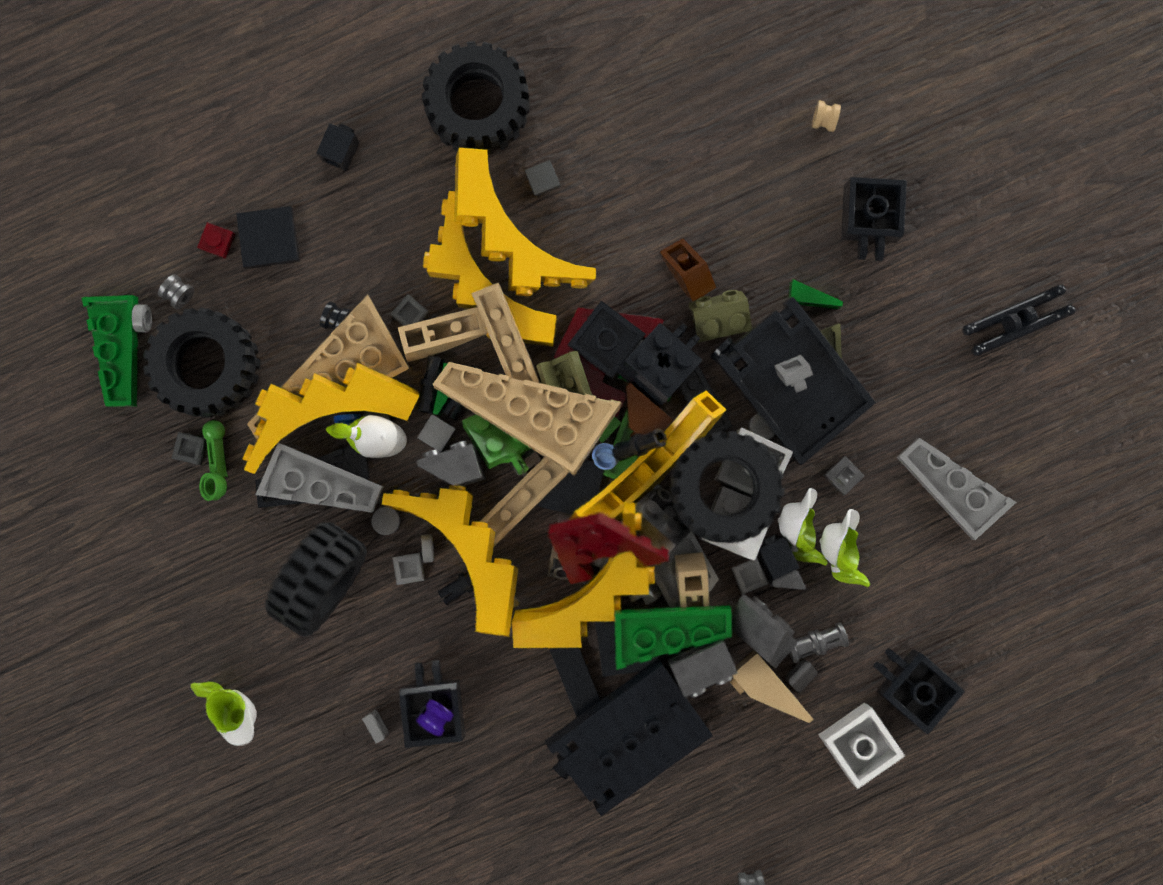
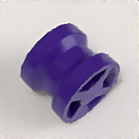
(435, 718)

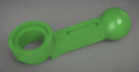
(214, 432)

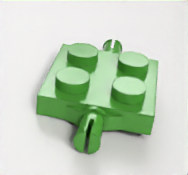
(494, 444)

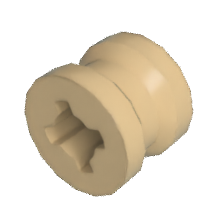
(826, 116)

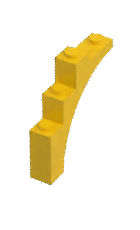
(500, 238)
(454, 262)
(321, 397)
(653, 467)
(492, 582)
(566, 621)

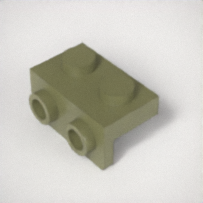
(721, 315)
(565, 373)

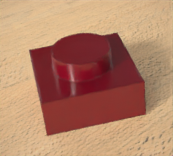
(216, 240)

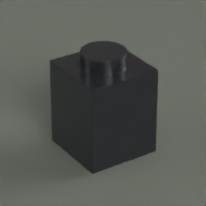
(338, 146)
(777, 557)

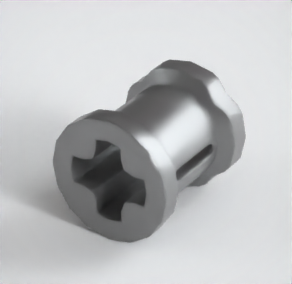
(832, 638)
(806, 646)

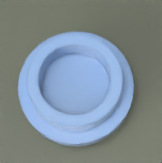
(604, 456)

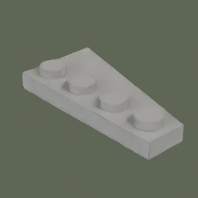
(311, 480)
(960, 493)

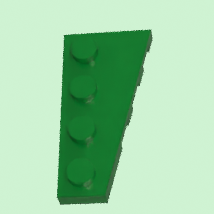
(114, 347)
(655, 632)

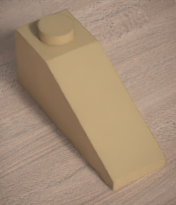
(441, 333)
(692, 580)
(764, 686)

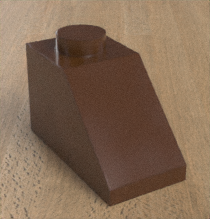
(688, 269)
(643, 413)

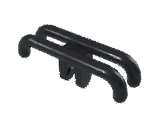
(1018, 320)

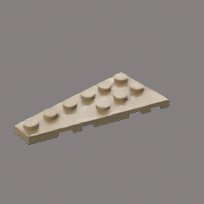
(359, 339)
(539, 415)

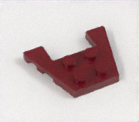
(594, 375)
(598, 537)

